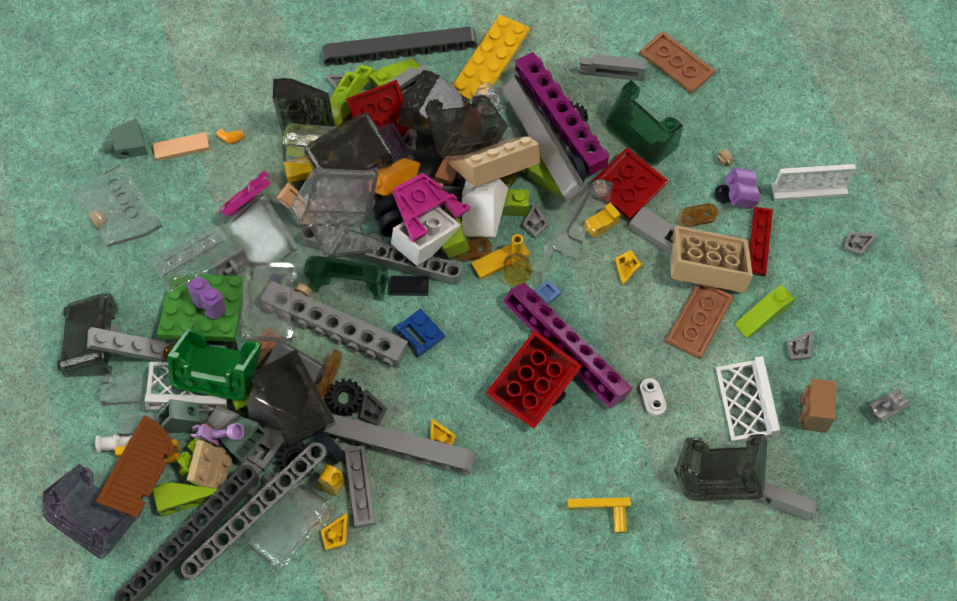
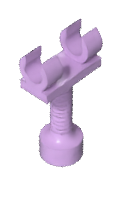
(233, 432)

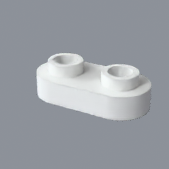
(653, 396)

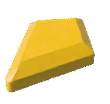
(627, 265)
(441, 434)
(335, 533)

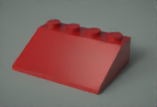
(533, 380)

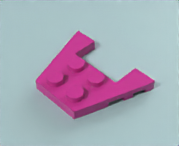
(246, 195)
(420, 197)

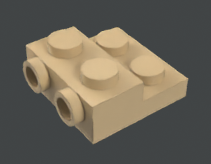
(209, 465)

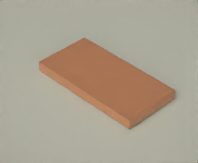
(677, 62)
(699, 320)

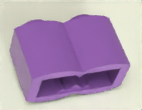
(743, 187)
(206, 298)

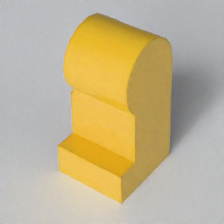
(602, 221)
(330, 480)

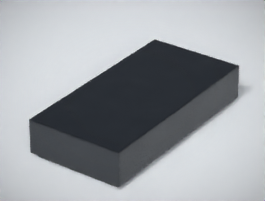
(409, 286)

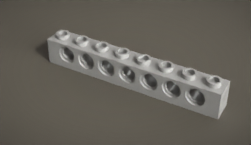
(397, 346)

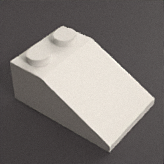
(485, 210)
(440, 229)

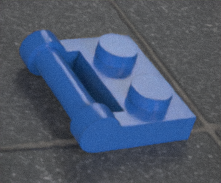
(424, 328)

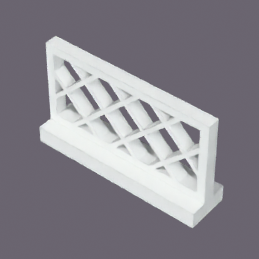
(821, 187)
(765, 397)
(157, 401)

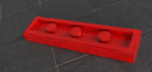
(760, 240)

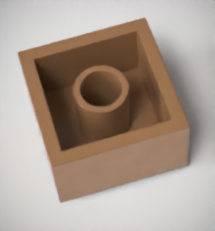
(818, 405)

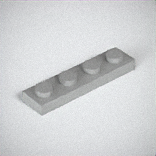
(125, 344)
(360, 486)

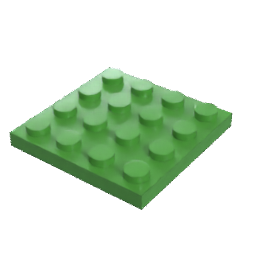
(181, 313)

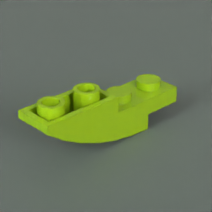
(348, 86)

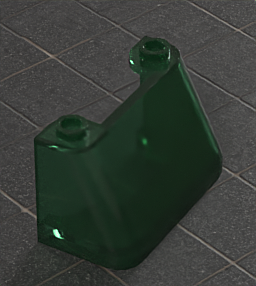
(640, 130)
(320, 269)

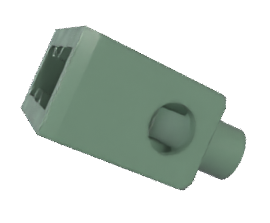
(126, 140)
(180, 416)
(252, 438)

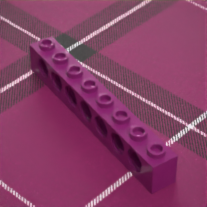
(543, 89)
(543, 319)

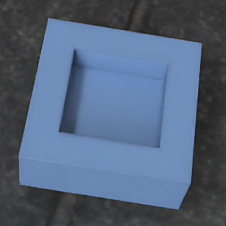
(548, 291)

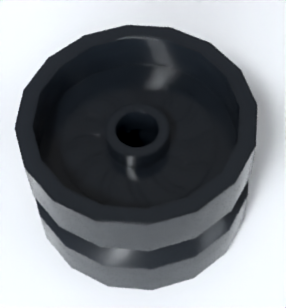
(387, 215)

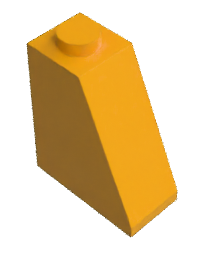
(395, 175)

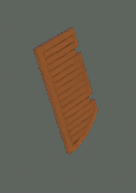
(137, 469)

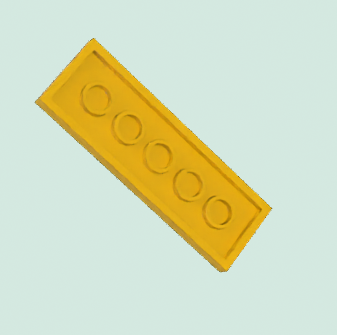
(491, 55)

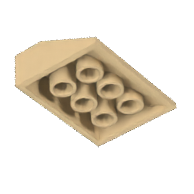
(497, 160)
(710, 259)

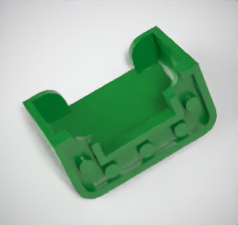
(211, 368)

